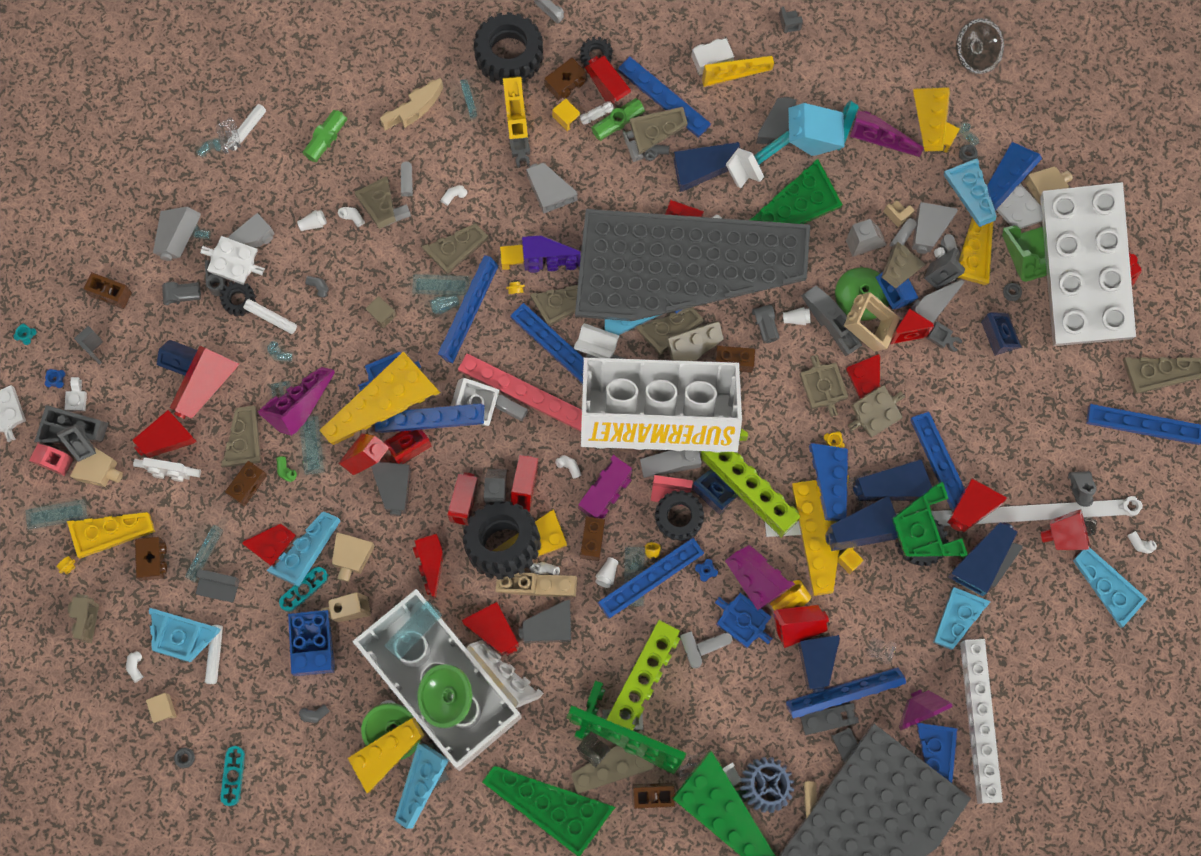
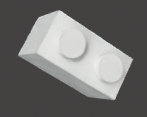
(714, 52)

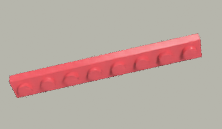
(522, 391)

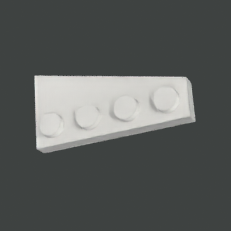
(503, 675)

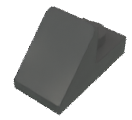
(77, 442)

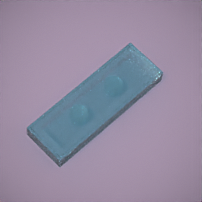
(440, 285)
(312, 446)
(56, 514)
(204, 553)
(634, 566)
(413, 630)

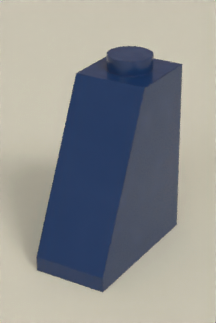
(818, 661)

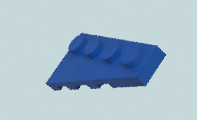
(1011, 172)
(831, 472)

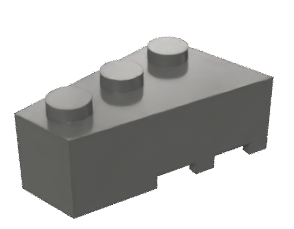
(57, 420)

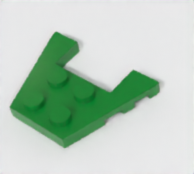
(918, 529)

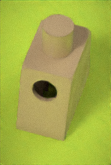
(1047, 180)
(97, 470)
(350, 555)
(350, 607)

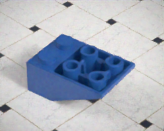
(311, 643)

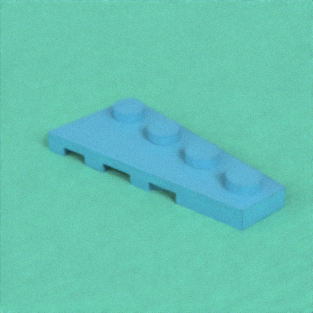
(973, 192)
(300, 558)
(1113, 590)
(421, 780)

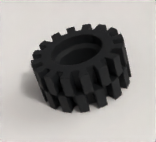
(595, 44)
(230, 291)

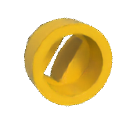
(652, 550)

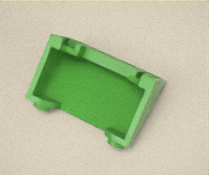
(1026, 251)

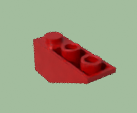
(431, 558)

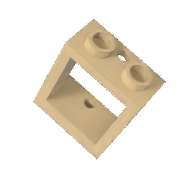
(886, 328)

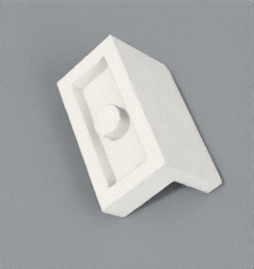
(744, 166)
(596, 342)

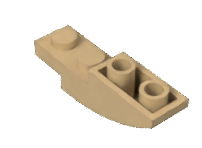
(420, 102)
(538, 585)

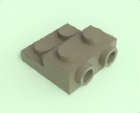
(85, 613)

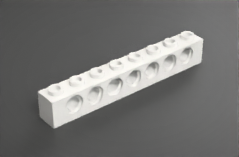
(981, 721)

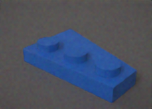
(938, 748)

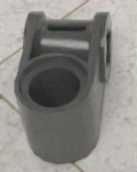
(211, 279)
(1082, 487)

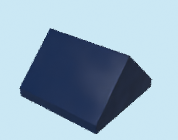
(1000, 333)
(714, 491)

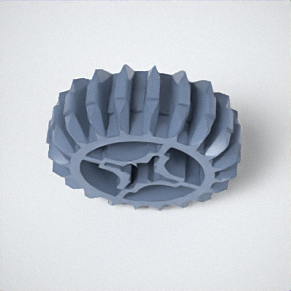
(780, 795)

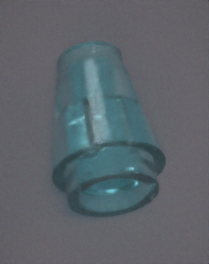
(443, 304)

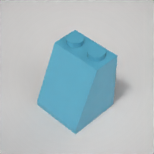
(815, 129)

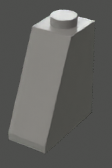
(549, 188)
(930, 225)
(174, 232)
(864, 237)

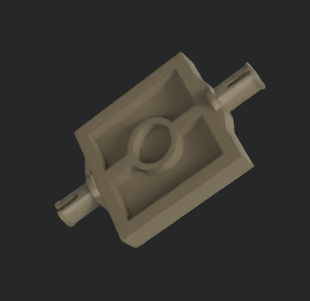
(823, 386)
(876, 411)

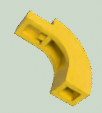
(515, 107)

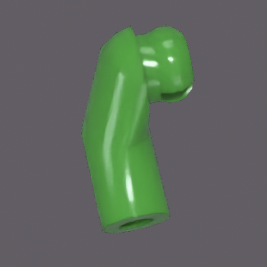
(283, 471)

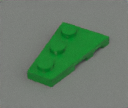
(597, 693)

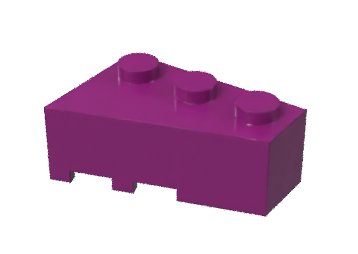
(606, 489)
(757, 577)

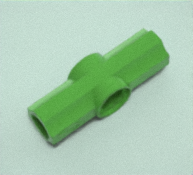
(609, 125)
(324, 135)

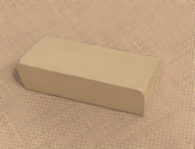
(810, 796)

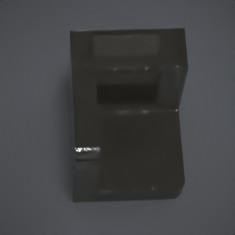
(593, 749)

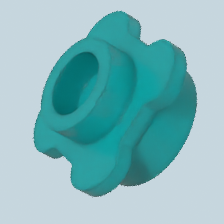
(19, 334)

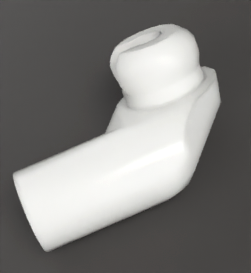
(452, 192)
(351, 214)
(571, 464)
(1140, 545)
(544, 568)
(131, 666)

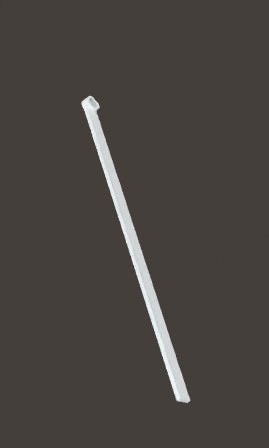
(1027, 513)

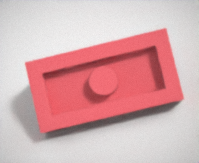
(664, 485)

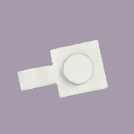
(75, 399)

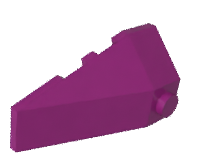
(876, 131)
(293, 409)
(921, 707)

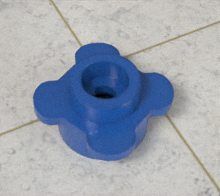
(50, 374)
(700, 568)

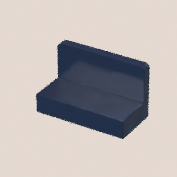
(175, 357)

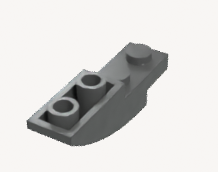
(833, 318)

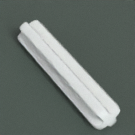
(250, 122)
(270, 316)
(213, 658)

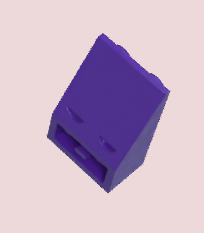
(556, 254)

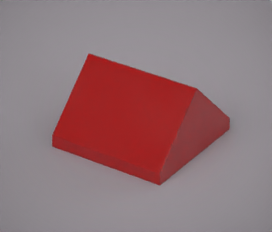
(912, 328)
(407, 445)

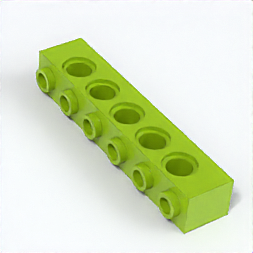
(751, 496)
(661, 633)

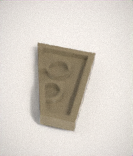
(656, 127)
(901, 265)

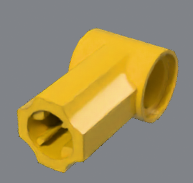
(795, 596)

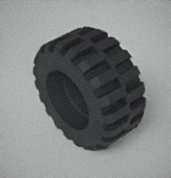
(508, 27)
(497, 518)

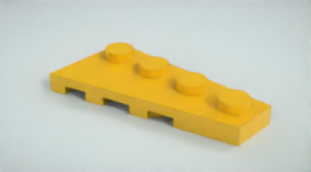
(732, 70)
(932, 115)
(977, 253)
(103, 533)
(550, 535)
(380, 756)

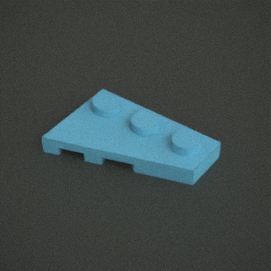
(958, 616)

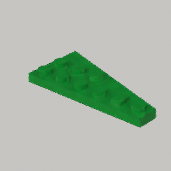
(803, 199)
(632, 742)
(716, 805)
(560, 813)

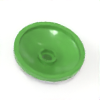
(851, 285)
(436, 696)
(380, 721)

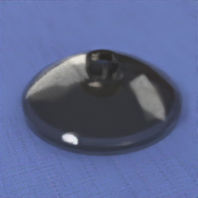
(987, 46)

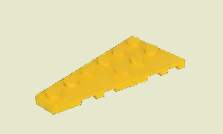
(385, 396)
(813, 527)

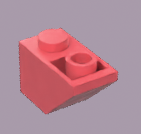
(51, 459)

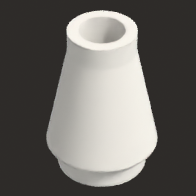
(313, 220)
(798, 316)
(606, 574)

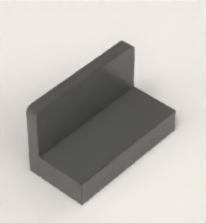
(944, 270)
(89, 342)
(217, 585)

